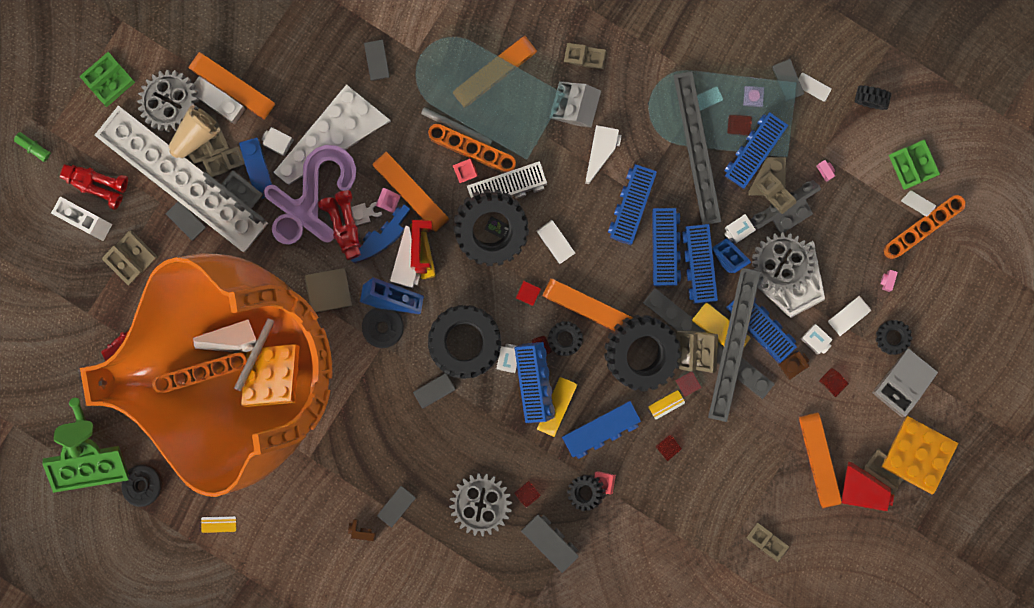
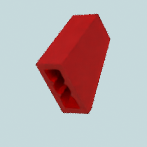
(865, 490)

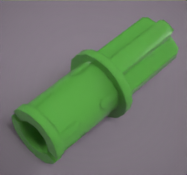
(32, 146)

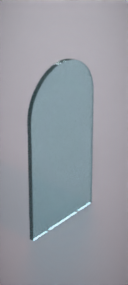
(486, 93)
(717, 99)

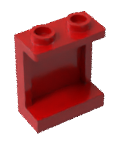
(417, 227)

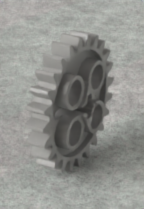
(176, 84)
(799, 271)
(463, 501)

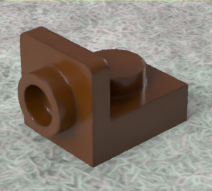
(794, 364)
(363, 534)

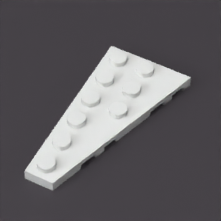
(341, 125)

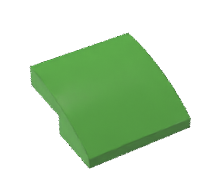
(107, 79)
(914, 164)

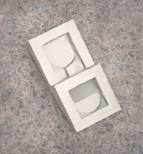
(555, 241)
(849, 315)

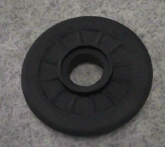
(385, 339)
(152, 488)

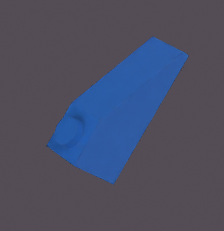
(256, 164)
(730, 256)
(390, 297)

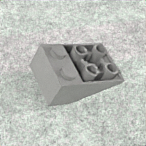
(905, 383)

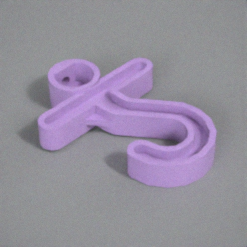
(304, 211)

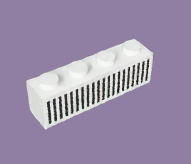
(513, 182)

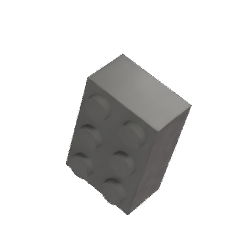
(550, 542)

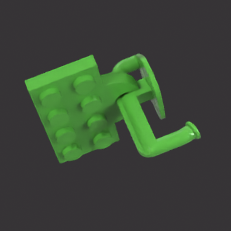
(83, 466)

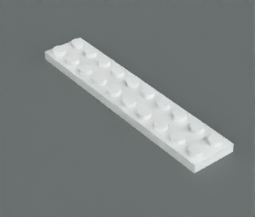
(178, 178)

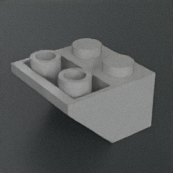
(578, 104)

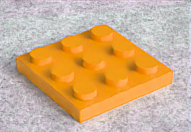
(272, 377)
(919, 455)

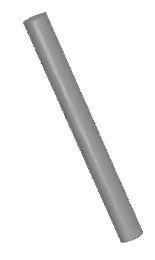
(455, 126)
(254, 354)

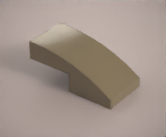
(585, 56)
(224, 162)
(776, 193)
(768, 542)

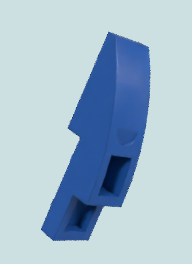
(376, 243)

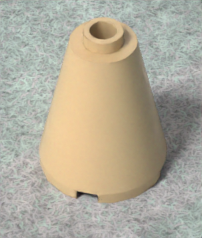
(192, 132)

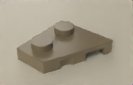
(776, 166)

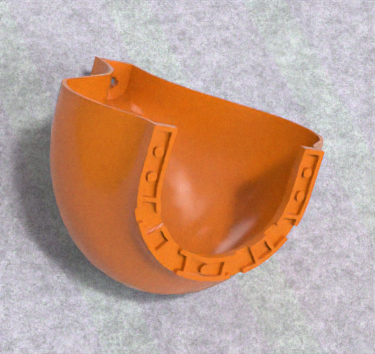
(203, 426)

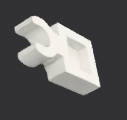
(361, 213)

